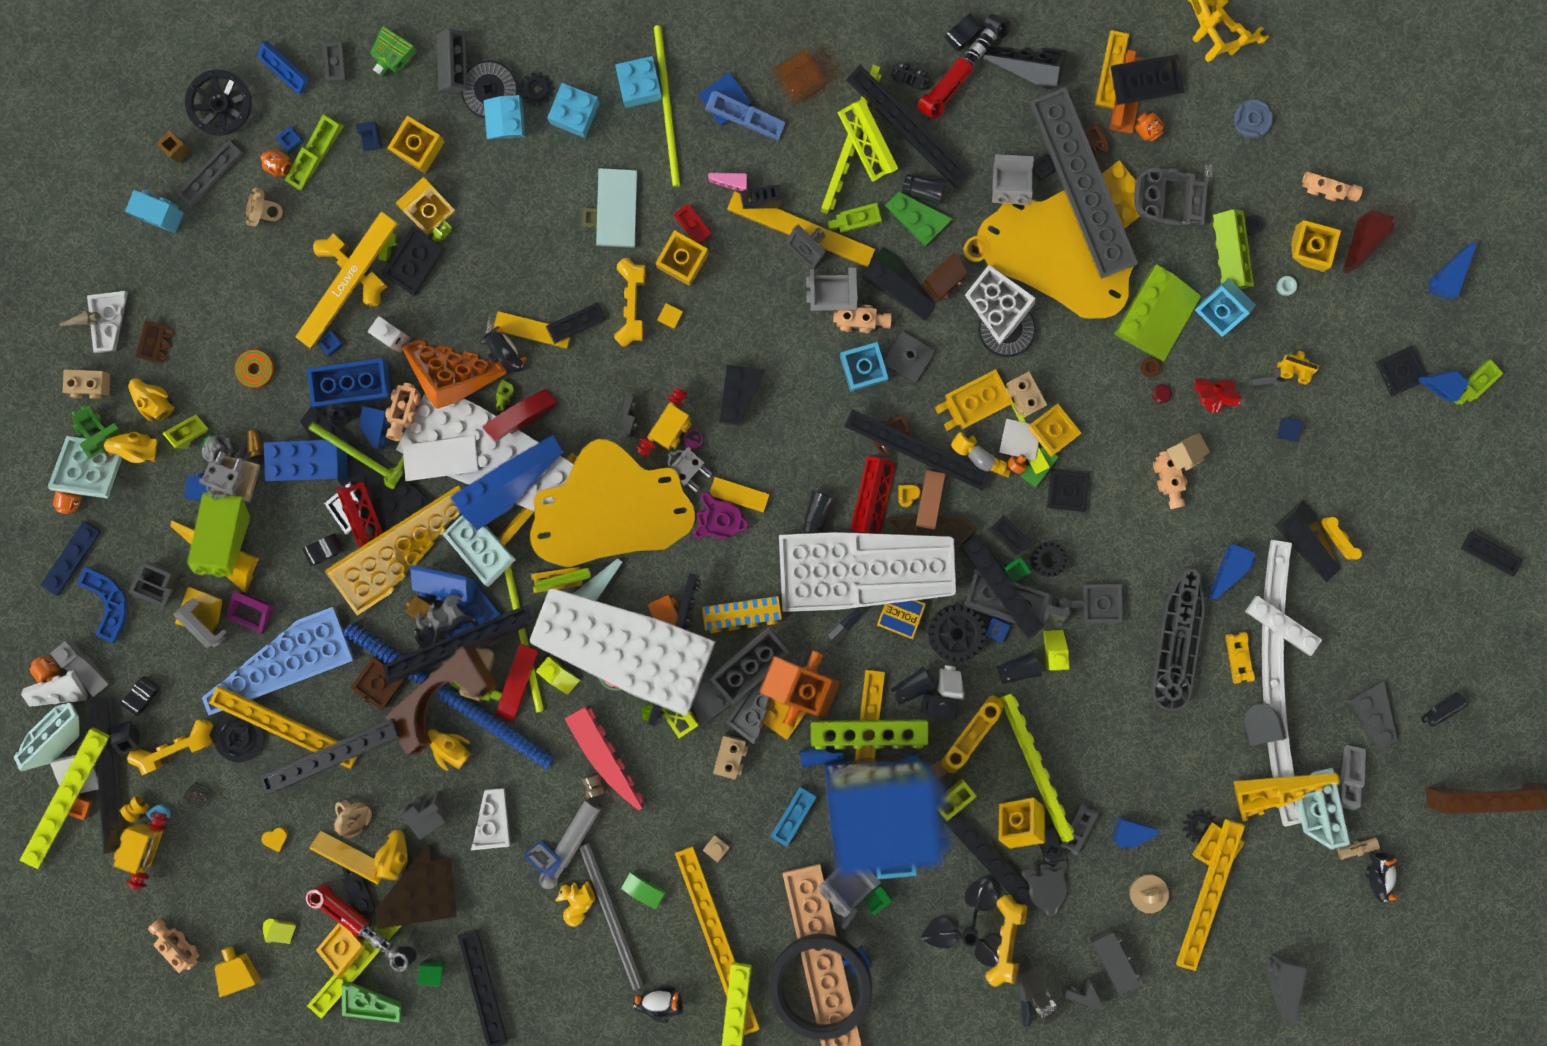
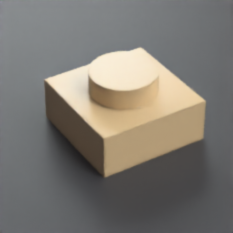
(716, 848)

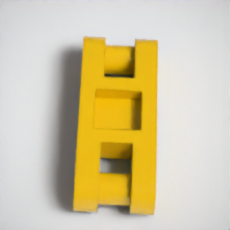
(1340, 538)
(537, 577)
(1239, 657)

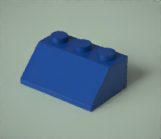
(442, 584)

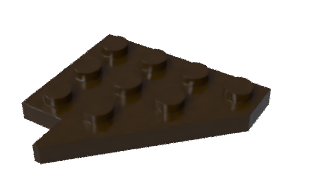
(953, 526)
(420, 894)

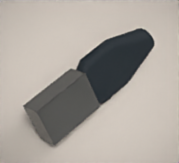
(840, 630)
(1026, 1007)

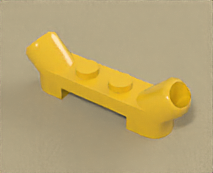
(335, 247)
(633, 328)
(972, 734)
(198, 739)
(1014, 914)

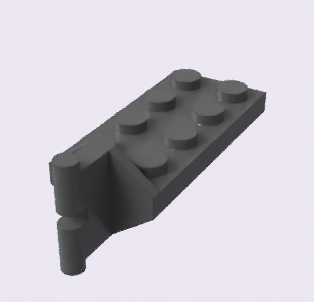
(984, 600)

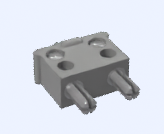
(684, 465)
(222, 478)

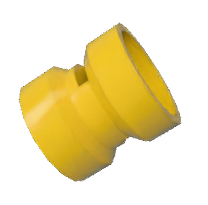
(134, 809)

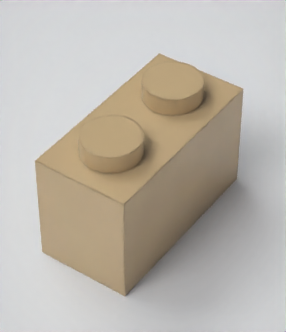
(1188, 452)

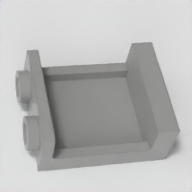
(1012, 179)
(832, 291)
(189, 621)
(847, 890)

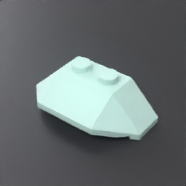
(49, 738)
(1323, 815)

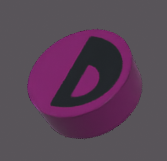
(693, 439)

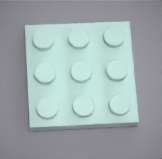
(82, 475)

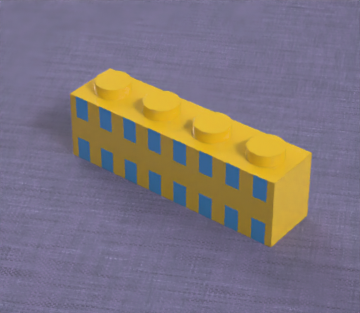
(741, 613)

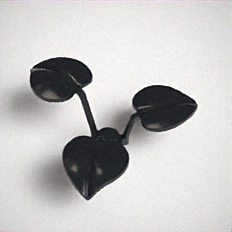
(941, 930)

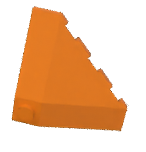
(448, 375)

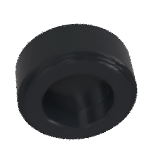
(1253, 225)

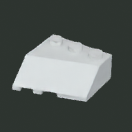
(999, 302)

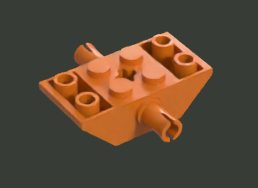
(786, 684)

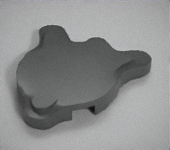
(1047, 887)

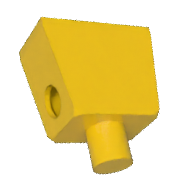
(235, 972)

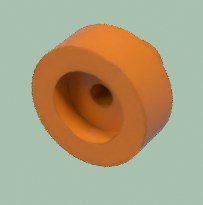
(1017, 464)

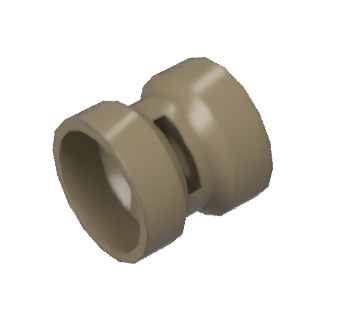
(591, 781)

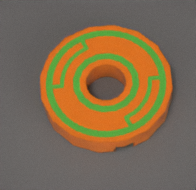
(243, 365)

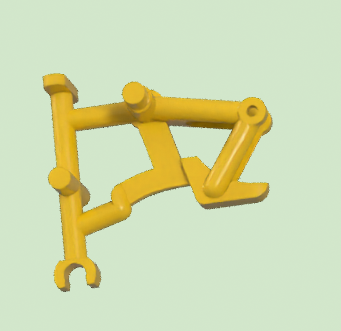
(1209, 21)

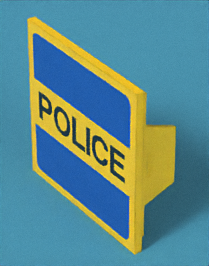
(902, 617)

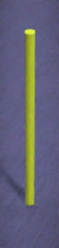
(667, 106)
(523, 638)

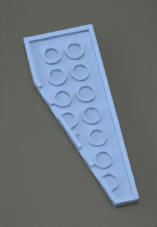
(296, 654)

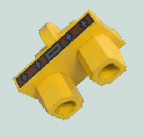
(1297, 365)

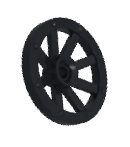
(215, 100)

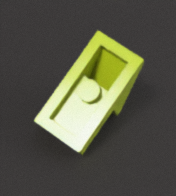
(186, 431)

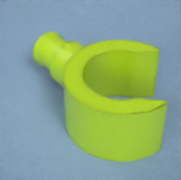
(442, 232)

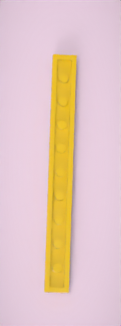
(711, 924)

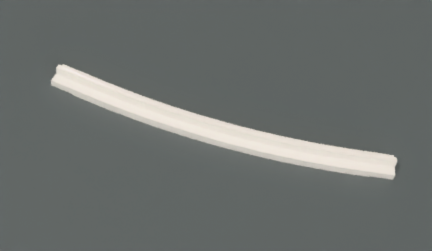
(1274, 669)

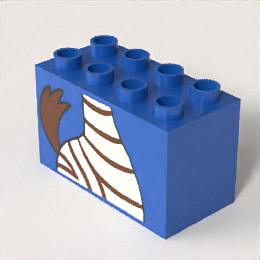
(885, 813)

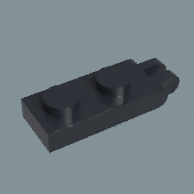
(358, 892)

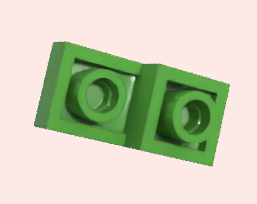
(643, 891)

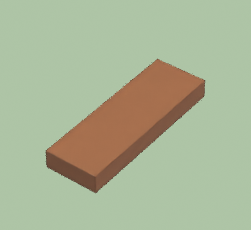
(930, 499)

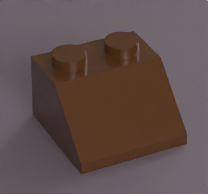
(945, 277)

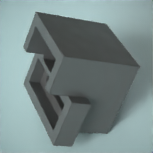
(155, 583)
(425, 816)

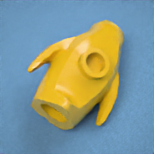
(150, 400)
(132, 447)
(448, 749)
(392, 857)

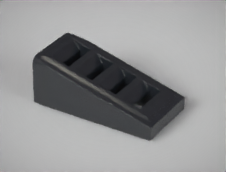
(773, 199)

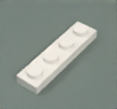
(1283, 625)

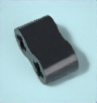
(963, 32)
(323, 549)
(140, 696)

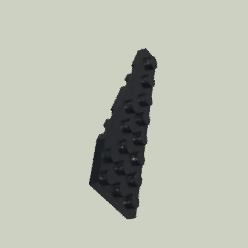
(389, 504)

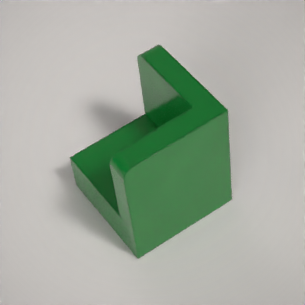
(1016, 569)
(877, 899)
(430, 973)

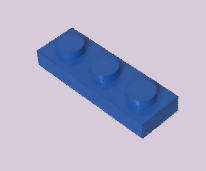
(283, 67)

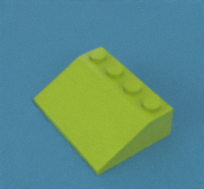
(1158, 313)

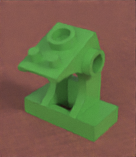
(86, 422)

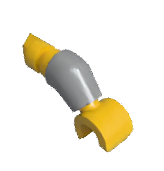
(979, 456)

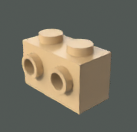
(86, 383)
(1028, 393)
(729, 756)

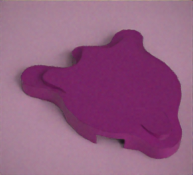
(719, 519)

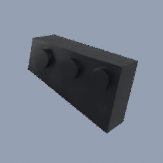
(738, 392)

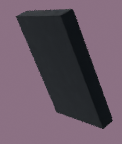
(413, 261)

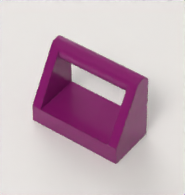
(266, 608)

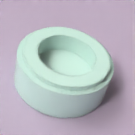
(1286, 285)

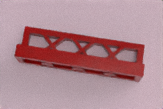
(870, 495)
(353, 516)

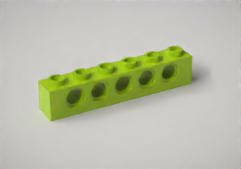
(820, 727)

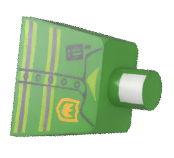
(391, 52)

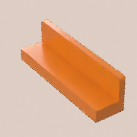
(1124, 115)

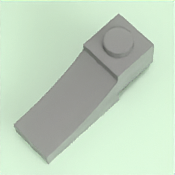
(71, 658)
(1352, 777)

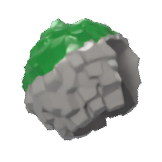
(213, 445)

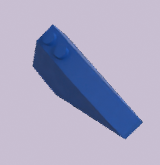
(505, 484)

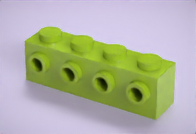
(1233, 248)

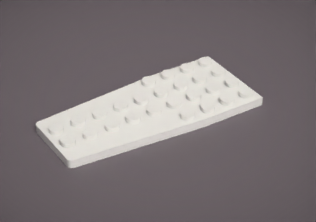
(466, 420)
(863, 569)
(624, 648)

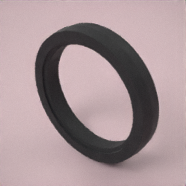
(800, 1025)

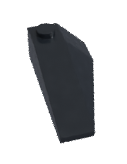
(1037, 67)
(896, 281)
(1305, 533)

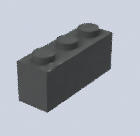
(452, 61)
(1115, 960)

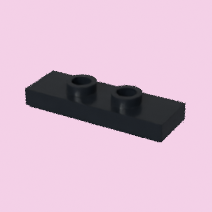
(1491, 554)

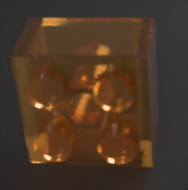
(799, 76)

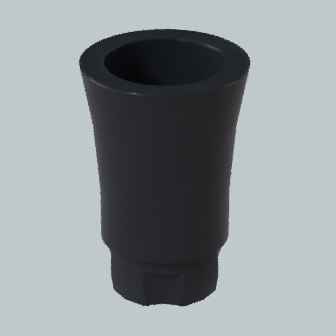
(924, 188)
(817, 511)
(1019, 669)
(913, 686)

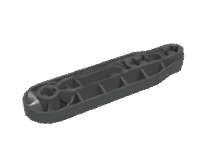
(1181, 628)

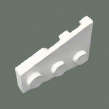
(111, 309)
(58, 690)
(492, 824)

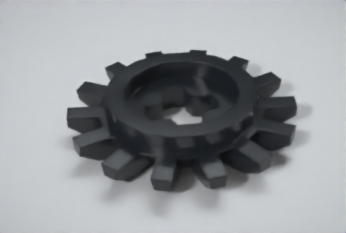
(531, 84)
(1196, 834)

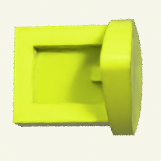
(278, 931)

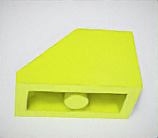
(1056, 650)
(558, 675)

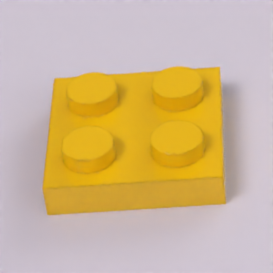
(1054, 430)
(775, 716)
(340, 949)

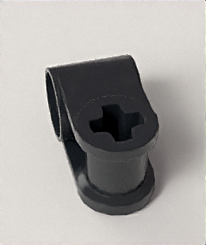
(1051, 844)

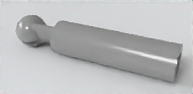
(571, 840)

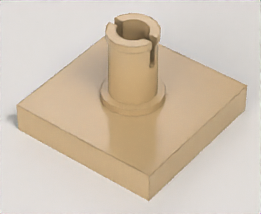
(247, 484)

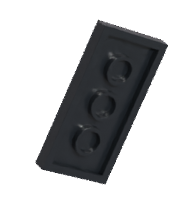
(1147, 79)

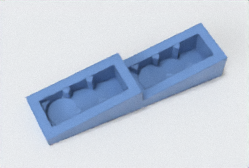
(744, 115)

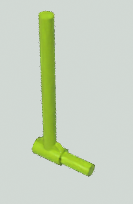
(391, 476)

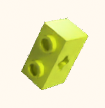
(956, 799)

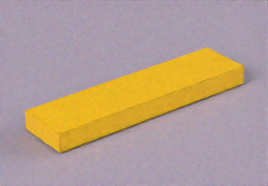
(1114, 55)
(526, 329)
(345, 856)

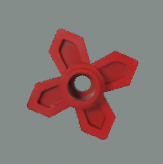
(1216, 395)

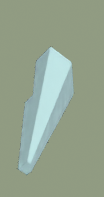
(594, 588)

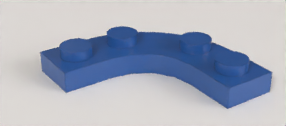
(113, 599)

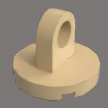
(257, 208)
(351, 818)
(1149, 893)

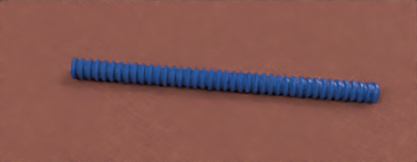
(455, 699)

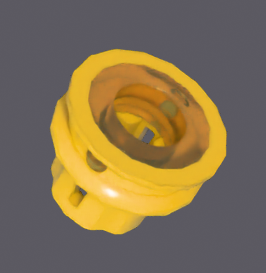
(973, 242)

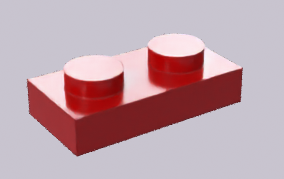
(692, 224)

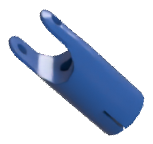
(814, 756)

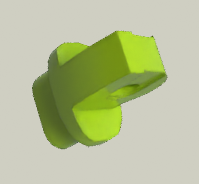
(385, 252)
(503, 398)

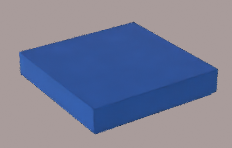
(728, 87)

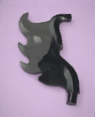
(441, 621)

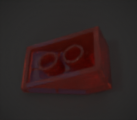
(1368, 234)

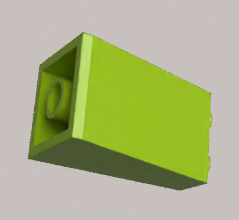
(218, 535)

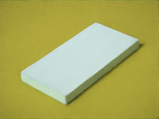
(616, 208)
(479, 550)

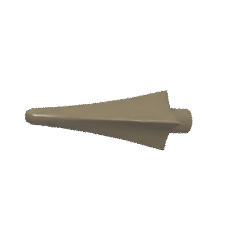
(84, 318)

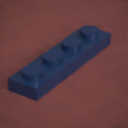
(70, 558)

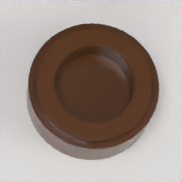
(1150, 367)

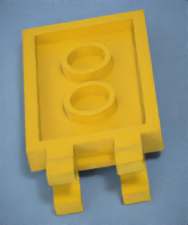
(975, 401)

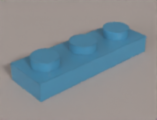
(793, 816)

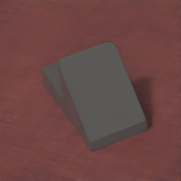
(1086, 997)

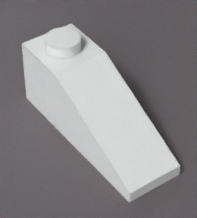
(950, 682)

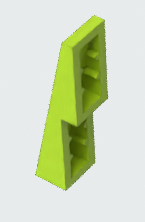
(314, 152)

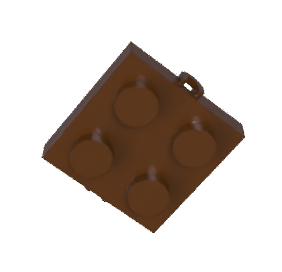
(373, 684)

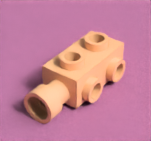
(1330, 187)
(857, 322)
(400, 408)
(1166, 475)
(174, 950)

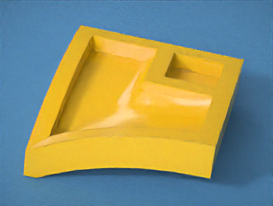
(207, 610)

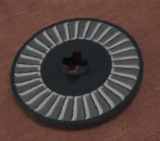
(483, 75)
(1013, 345)

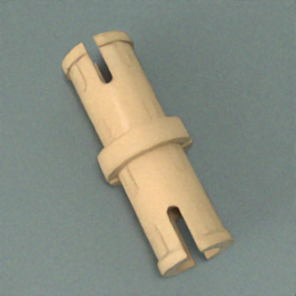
(1358, 848)

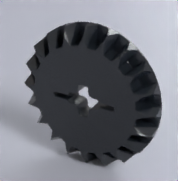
(241, 750)

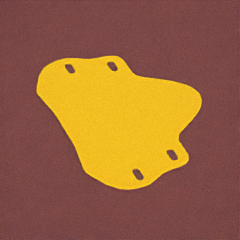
(1050, 254)
(609, 509)

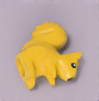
(579, 900)

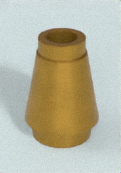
(255, 445)

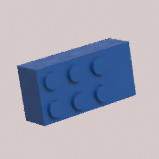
(350, 383)
(304, 461)

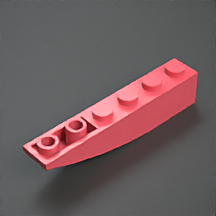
(602, 755)

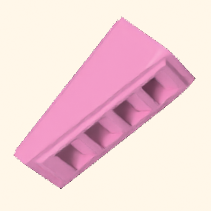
(734, 181)

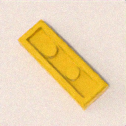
(739, 494)

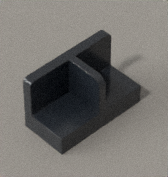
(1009, 535)

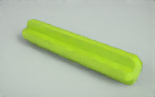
(562, 579)

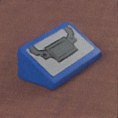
(543, 859)

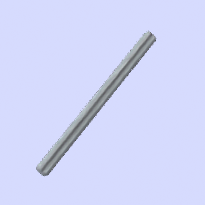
(611, 916)

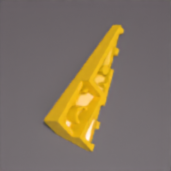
(244, 565)
(1261, 794)

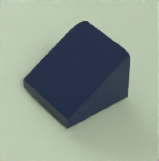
(1289, 429)

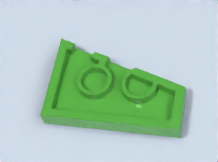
(917, 218)
(368, 1004)

